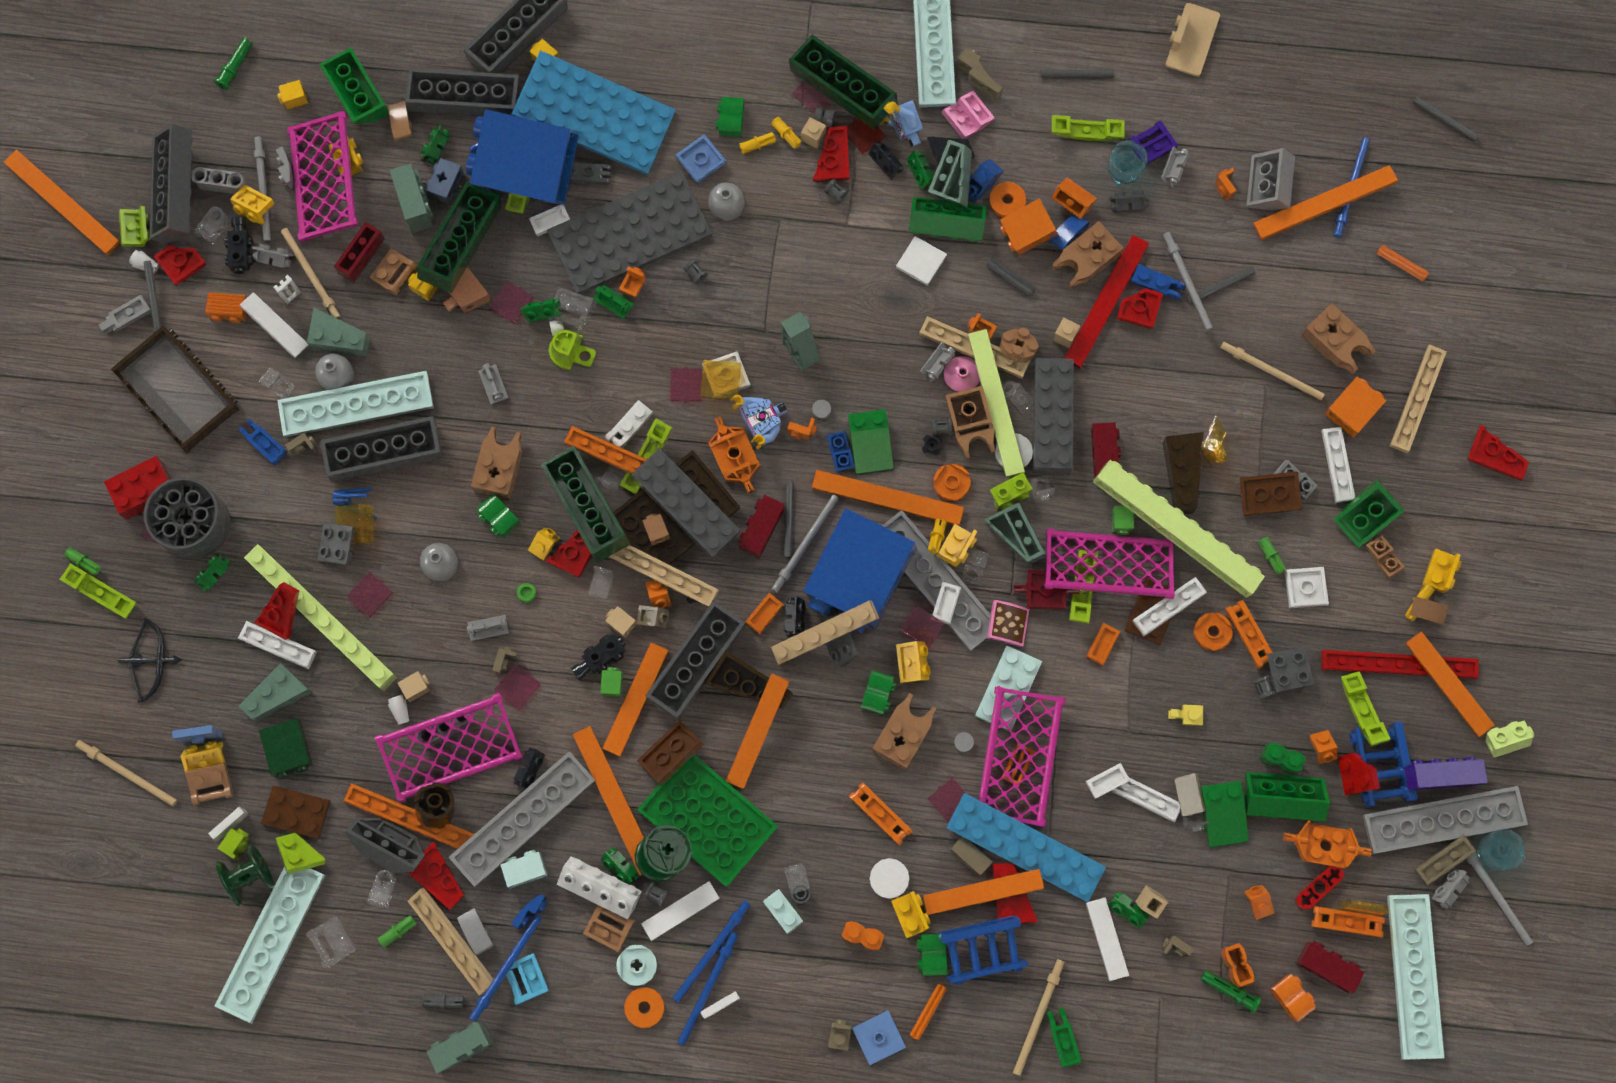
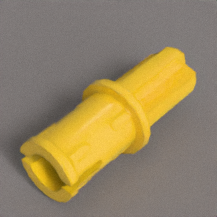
(786, 132)
(757, 143)
(937, 536)
(1425, 593)

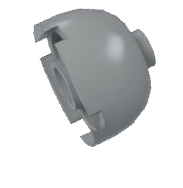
(726, 201)
(334, 371)
(439, 562)

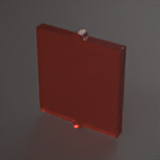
(863, 135)

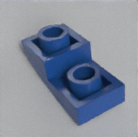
(1068, 231)
(840, 451)
(535, 906)

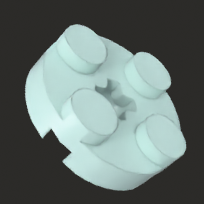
(645, 972)

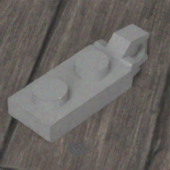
(125, 315)

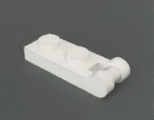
(629, 424)

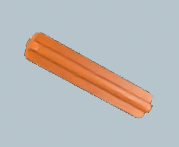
(1402, 263)
(928, 1011)

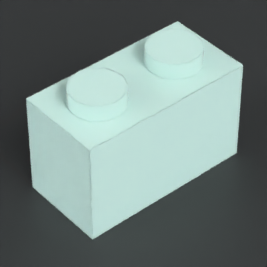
(524, 869)
(783, 911)

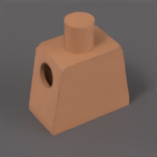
(467, 294)

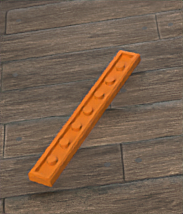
(62, 202)
(1325, 202)
(887, 497)
(609, 790)
(403, 816)

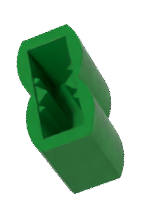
(731, 116)
(498, 516)
(877, 693)
(1277, 755)
(933, 956)

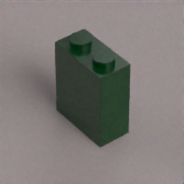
(286, 748)

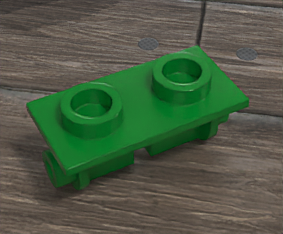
(430, 150)
(917, 163)
(612, 301)
(540, 311)
(206, 577)
(613, 861)
(1121, 905)

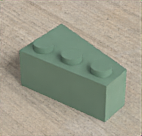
(953, 174)
(336, 336)
(799, 340)
(1017, 533)
(274, 693)
(460, 1047)

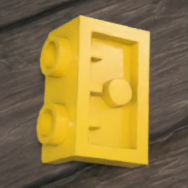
(355, 159)
(251, 204)
(956, 545)
(1442, 570)
(913, 661)
(202, 756)
(910, 914)

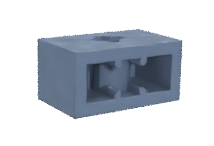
(444, 190)

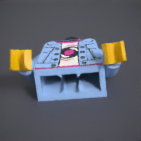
(905, 121)
(760, 418)

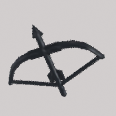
(138, 660)

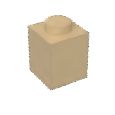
(813, 133)
(1066, 332)
(620, 621)
(414, 686)
(1151, 901)

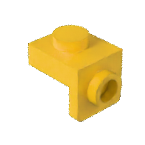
(543, 543)

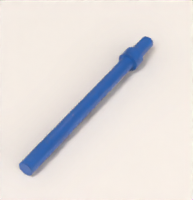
(1342, 218)
(735, 919)
(725, 953)
(484, 1002)

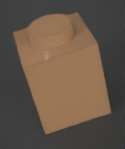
(656, 529)

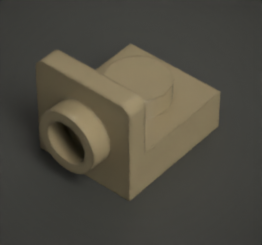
(300, 443)
(652, 616)
(501, 662)
(1179, 946)
(840, 1035)

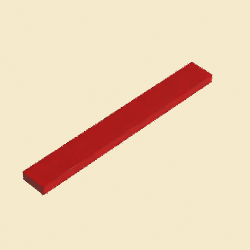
(1107, 300)
(1392, 664)

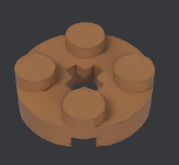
(1023, 338)

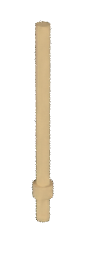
(327, 302)
(1239, 353)
(95, 754)
(1053, 980)

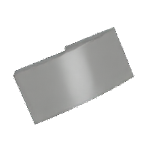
(286, 168)
(1306, 484)
(475, 932)

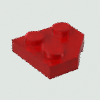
(179, 262)
(1140, 308)
(1357, 774)

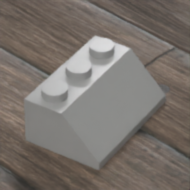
(1271, 180)

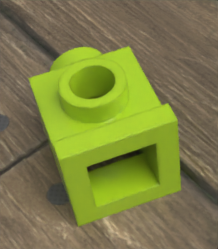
(234, 843)

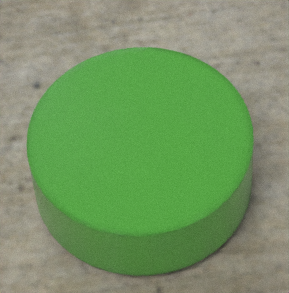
(526, 593)

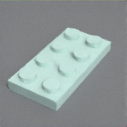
(1013, 672)

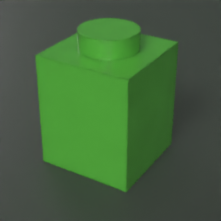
(1122, 520)
(611, 682)

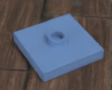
(700, 159)
(197, 734)
(878, 1037)

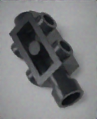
(239, 248)
(605, 656)

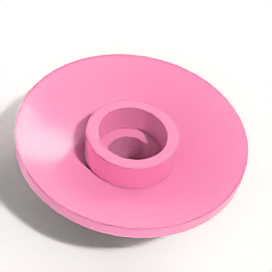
(958, 381)

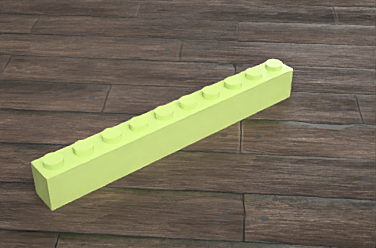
(1178, 528)
(323, 620)

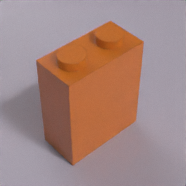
(1028, 227)
(1355, 406)

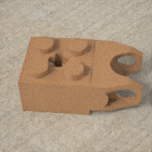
(1086, 260)
(1341, 342)
(974, 425)
(497, 459)
(905, 727)

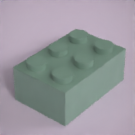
(412, 198)

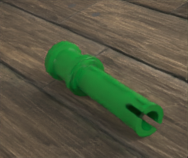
(230, 70)
(1239, 995)

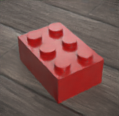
(134, 486)

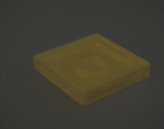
(720, 379)
(1363, 907)

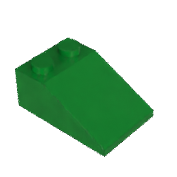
(870, 441)
(1368, 513)
(1225, 813)

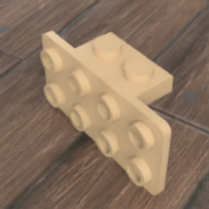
(1192, 39)

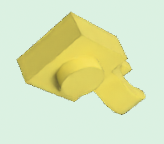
(1190, 715)

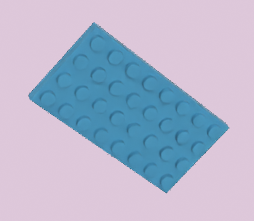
(609, 116)

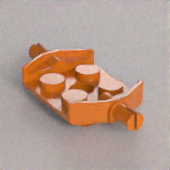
(741, 467)
(1341, 841)

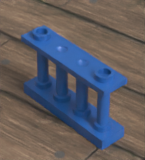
(1399, 752)
(970, 934)

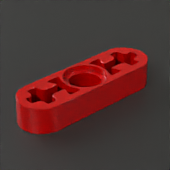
(1312, 901)

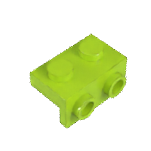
(133, 227)
(1011, 491)

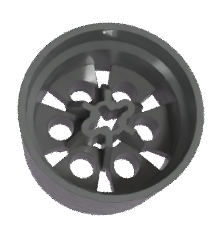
(198, 544)

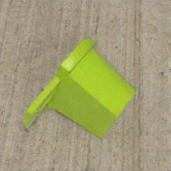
(566, 350)

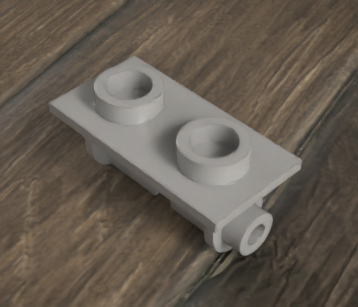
(1173, 169)
(279, 256)
(936, 362)
(493, 383)
(487, 627)
(1445, 893)

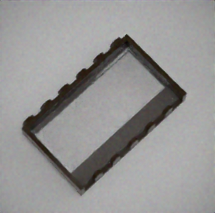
(175, 388)

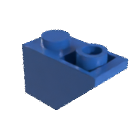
(983, 179)

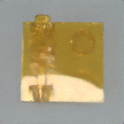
(1212, 444)
(360, 517)

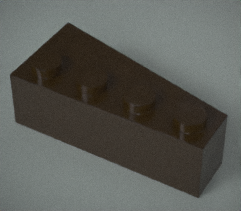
(1183, 466)
(740, 679)

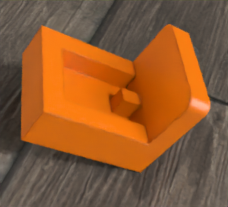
(1224, 185)
(633, 282)
(978, 324)
(798, 431)
(658, 594)
(1324, 746)
(1260, 902)

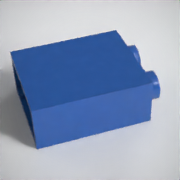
(522, 156)
(859, 566)

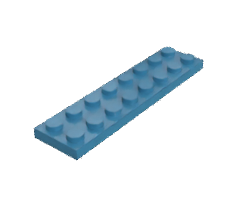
(1026, 847)

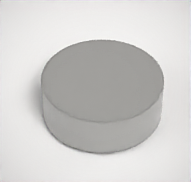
(821, 409)
(963, 742)

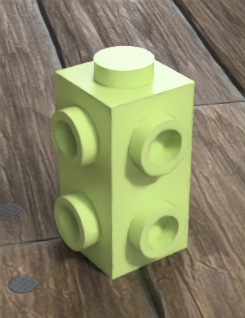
(1509, 738)

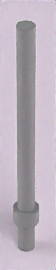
(259, 156)
(1174, 250)
(785, 573)
(1473, 860)

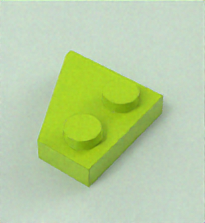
(297, 854)

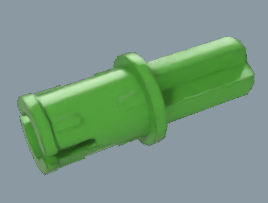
(1272, 555)
(82, 561)
(397, 931)

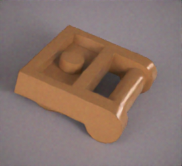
(389, 268)
(208, 777)
(606, 933)

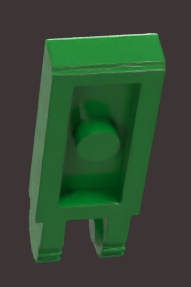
(1064, 1040)

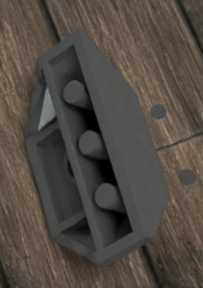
(385, 844)

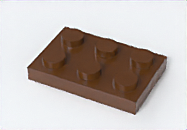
(1270, 493)
(1141, 605)
(670, 752)
(295, 812)

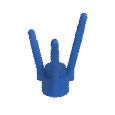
(344, 496)

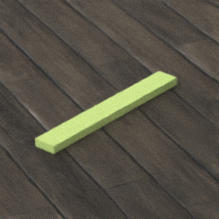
(996, 403)

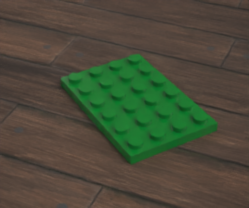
(715, 817)

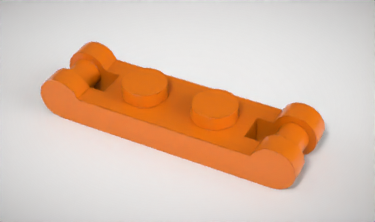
(1249, 633)
(880, 814)
(1348, 922)

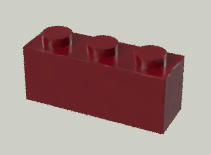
(359, 252)
(1104, 445)
(761, 526)
(1330, 967)

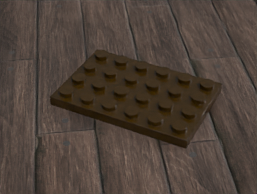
(636, 509)

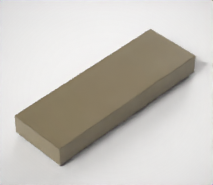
(1445, 860)

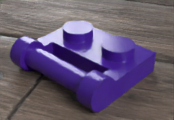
(1158, 146)

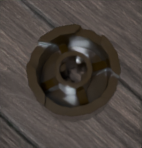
(425, 808)

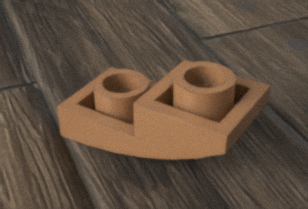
(400, 121)
(1384, 557)
(1429, 610)

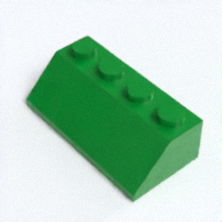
(354, 88)
(947, 219)
(1286, 796)

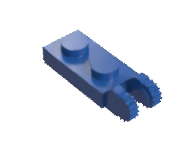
(1157, 282)
(264, 443)

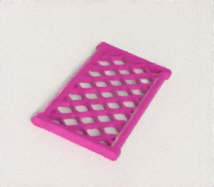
(345, 178)
(1100, 586)
(496, 699)
(1059, 703)

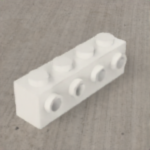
(599, 887)

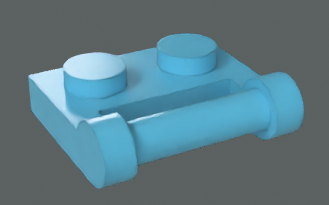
(531, 976)

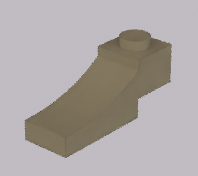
(970, 63)

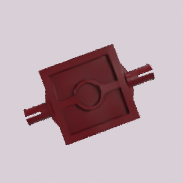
(1043, 598)

